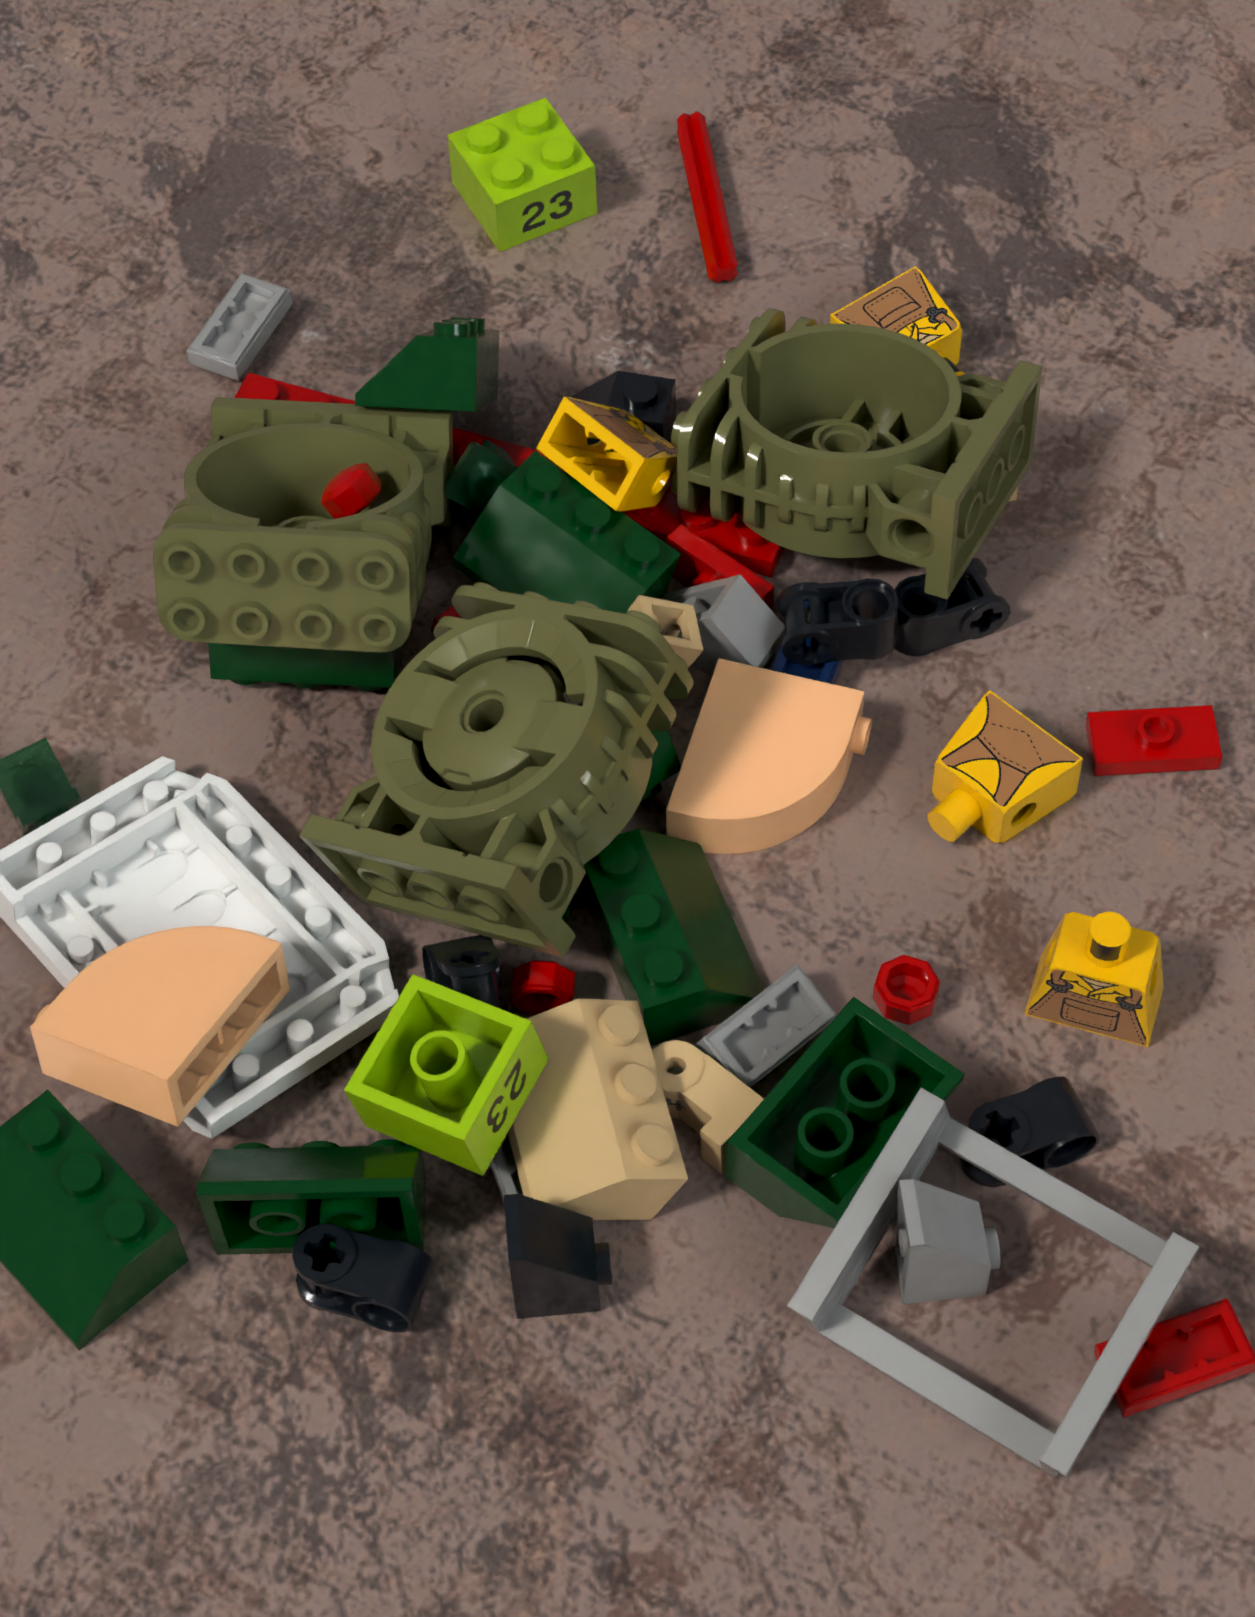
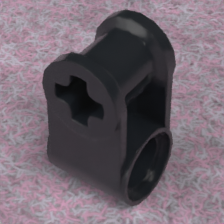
(839, 621)
(935, 622)
(466, 966)
(1036, 1124)
(364, 1276)

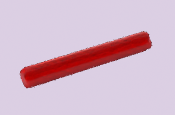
(707, 197)

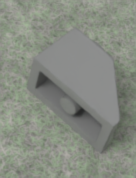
(730, 622)
(941, 1244)

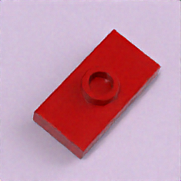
(704, 563)
(1153, 740)
(1185, 1357)

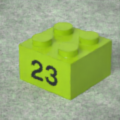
(522, 174)
(447, 1074)

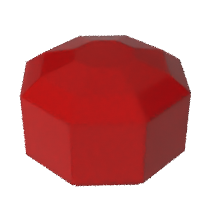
(351, 490)
(542, 986)
(906, 989)

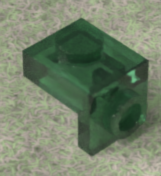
(478, 475)
(35, 786)

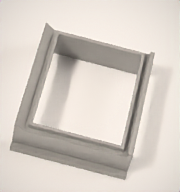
(867, 1220)

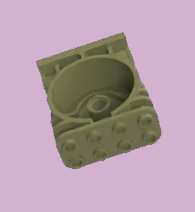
(810, 453)
(263, 558)
(529, 774)

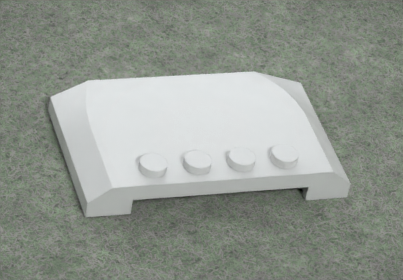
(189, 854)

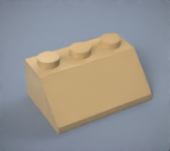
(597, 1117)

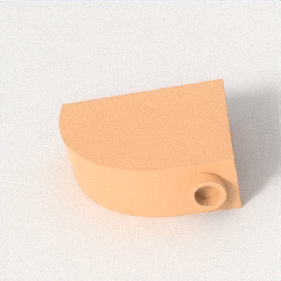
(764, 758)
(161, 1016)

